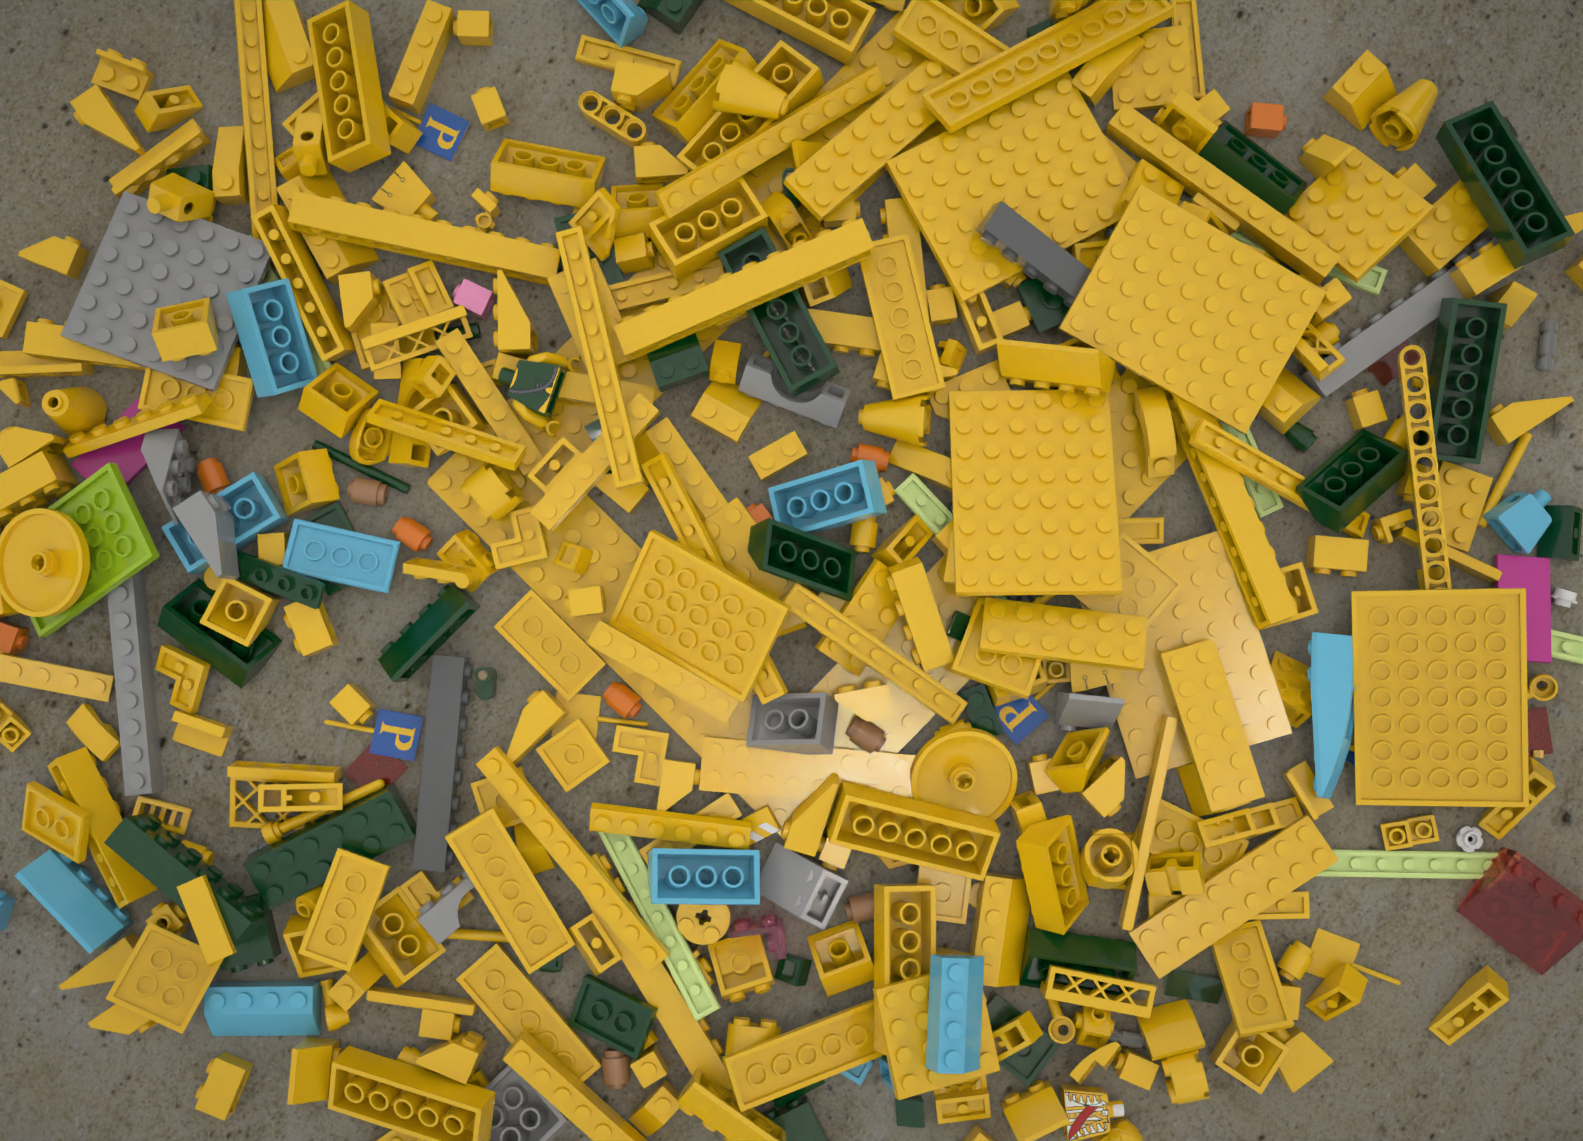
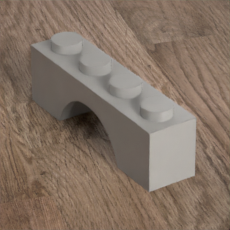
(821, 404)
(441, 916)

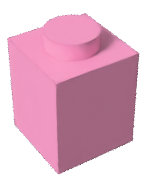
(475, 298)

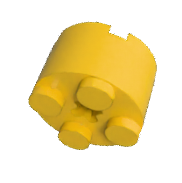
(492, 491)
(1118, 848)
(702, 931)
(743, 1033)
(1186, 1077)

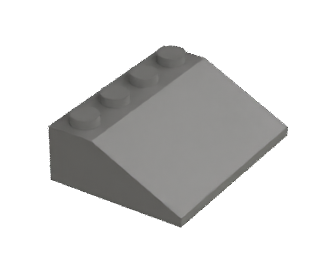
(522, 1111)

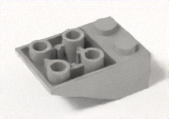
(169, 466)
(801, 885)

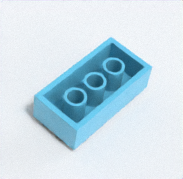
(272, 337)
(829, 498)
(253, 512)

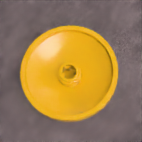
(43, 562)
(965, 773)

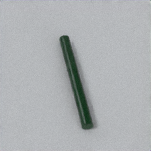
(365, 469)

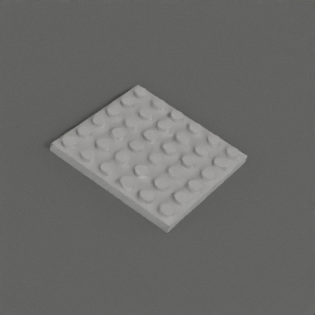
(157, 264)

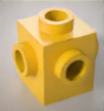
(170, 917)
(1093, 1027)

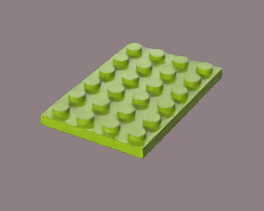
(115, 539)

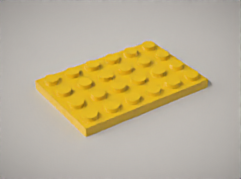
(699, 615)

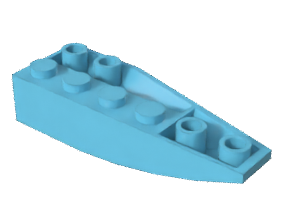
(1331, 706)

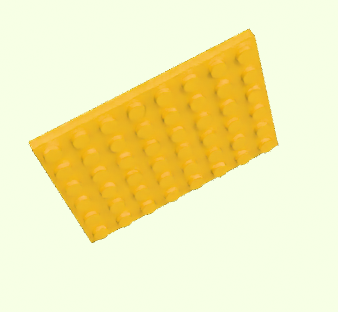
(1033, 155)
(1192, 309)
(1033, 493)
(1203, 609)
(1440, 697)

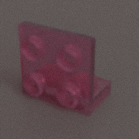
(768, 924)

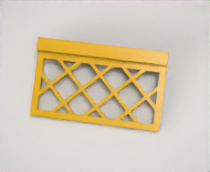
(277, 773)

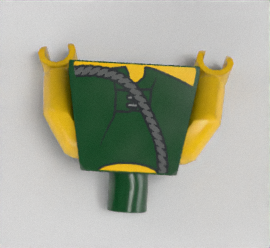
(536, 386)

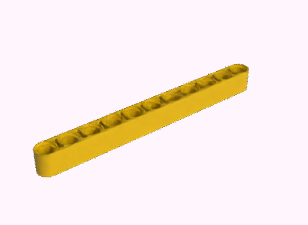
(1430, 477)

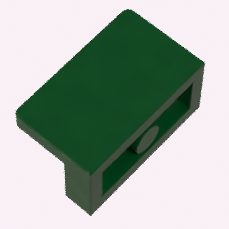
(1563, 533)

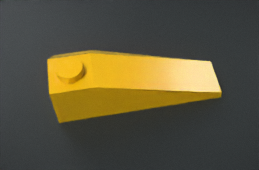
(286, 45)

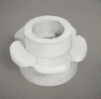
(1564, 597)
(1462, 838)

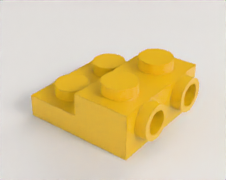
(1184, 121)
(741, 967)

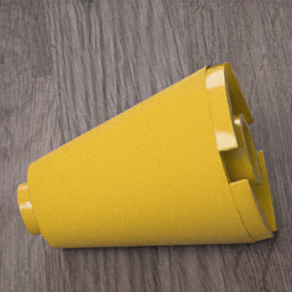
(749, 93)
(1404, 115)
(75, 408)
(899, 419)

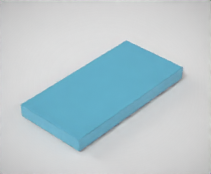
(341, 556)

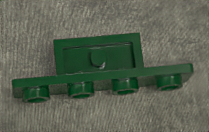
(280, 580)

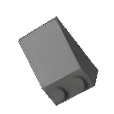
(212, 530)
(1086, 711)
(794, 723)

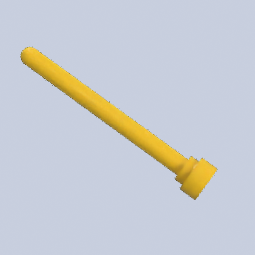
(274, 831)

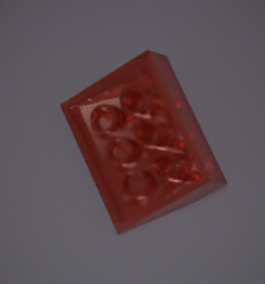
(1525, 911)

